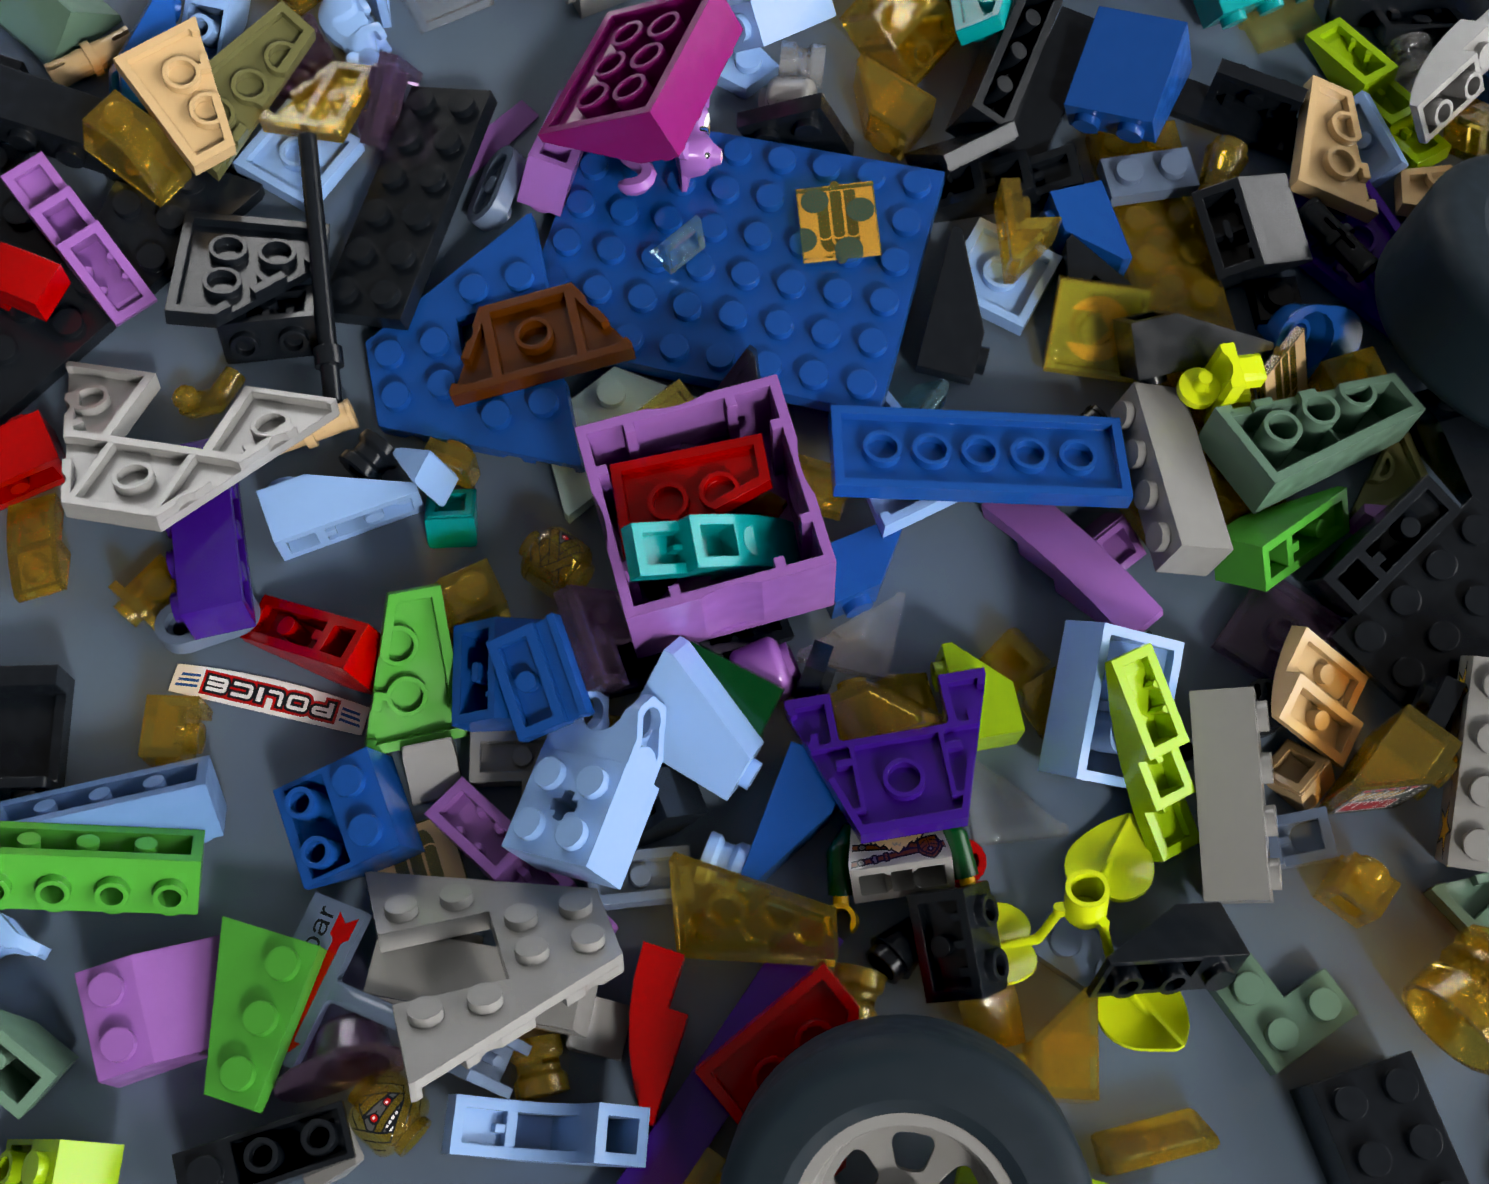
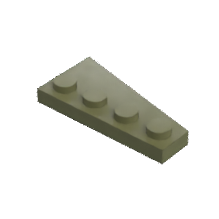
(256, 69)

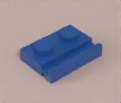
(539, 678)

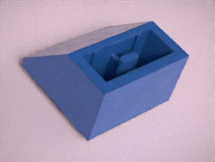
(476, 692)
(348, 819)

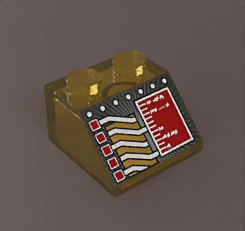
(1394, 765)

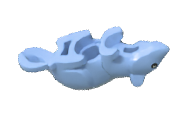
(353, 30)

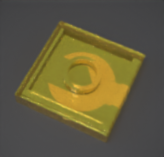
(1082, 326)

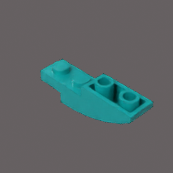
(707, 546)

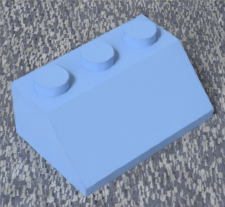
(1079, 723)

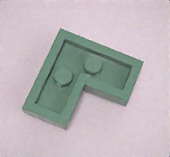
(1278, 1025)

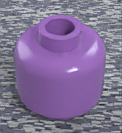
(770, 661)

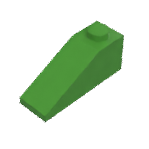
(1283, 538)

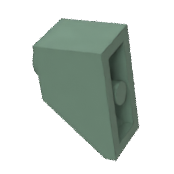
(29, 1063)

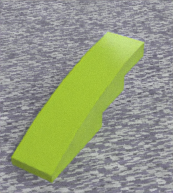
(1359, 65)
(1148, 751)

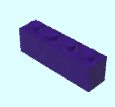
(211, 566)

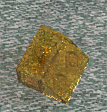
(902, 33)

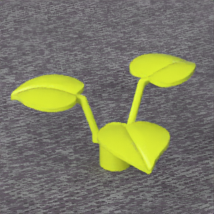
(1102, 867)

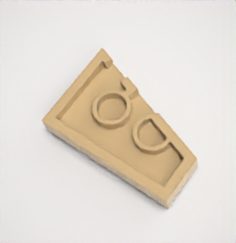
(179, 92)

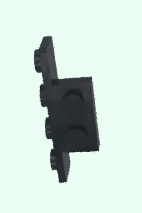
(1398, 17)
(1245, 106)

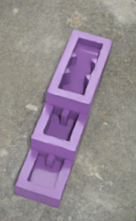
(79, 239)
(1077, 564)
(478, 833)

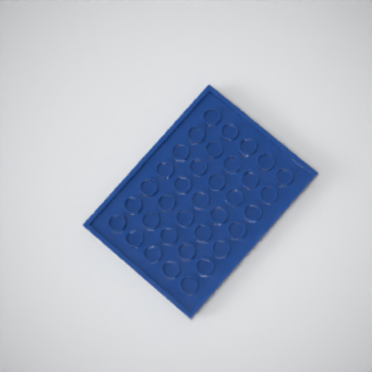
(816, 325)

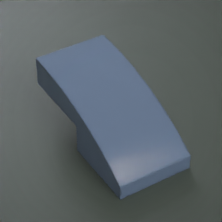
(1304, 839)

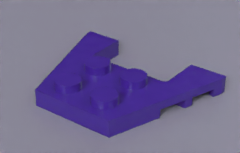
(902, 778)

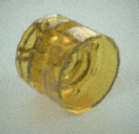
(1453, 999)

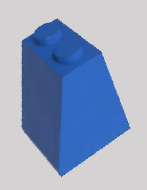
(1129, 75)

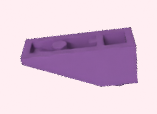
(548, 175)

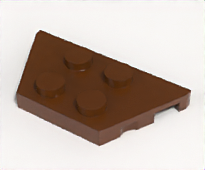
(536, 342)

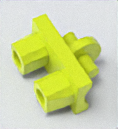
(1222, 381)

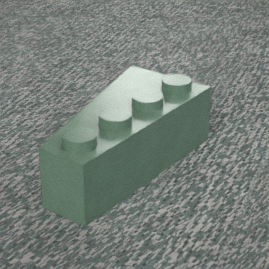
(1300, 440)

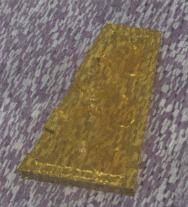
(746, 919)

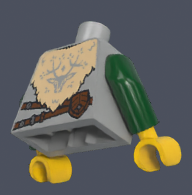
(896, 866)

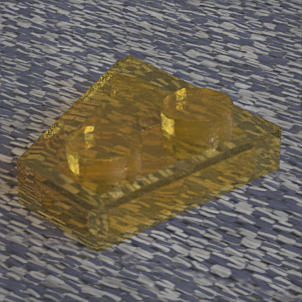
(324, 104)

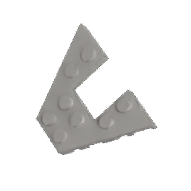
(158, 482)
(549, 942)

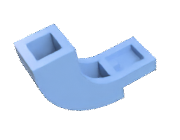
(546, 1131)

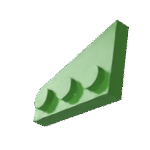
(412, 673)
(256, 1010)

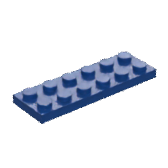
(978, 457)

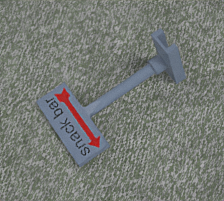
(339, 931)

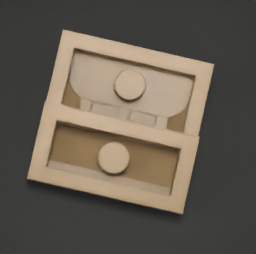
(1317, 694)

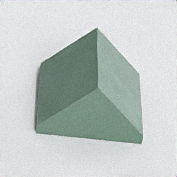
(56, 26)

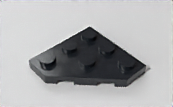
(233, 266)

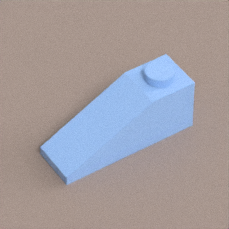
(324, 510)

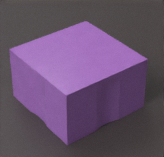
(697, 605)

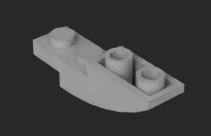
(1450, 76)

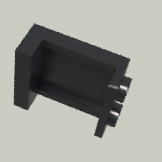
(34, 728)

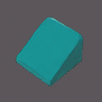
(455, 522)

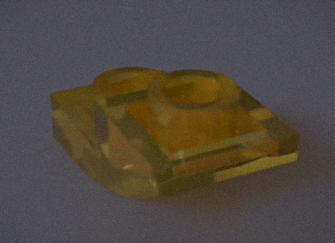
(34, 548)

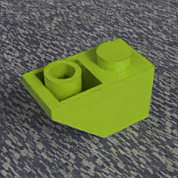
(1001, 714)
(60, 1162)

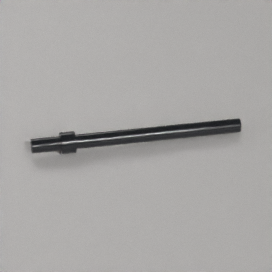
(327, 354)

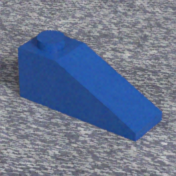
(793, 816)

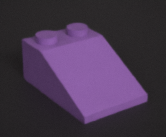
(149, 1010)

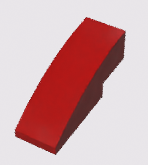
(30, 282)
(653, 1026)

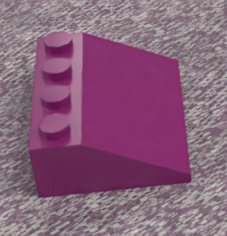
(644, 80)

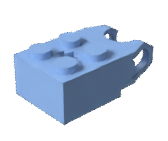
(591, 794)

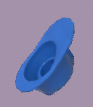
(1328, 330)

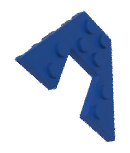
(418, 365)

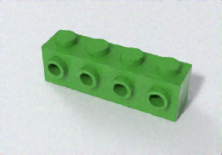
(100, 868)

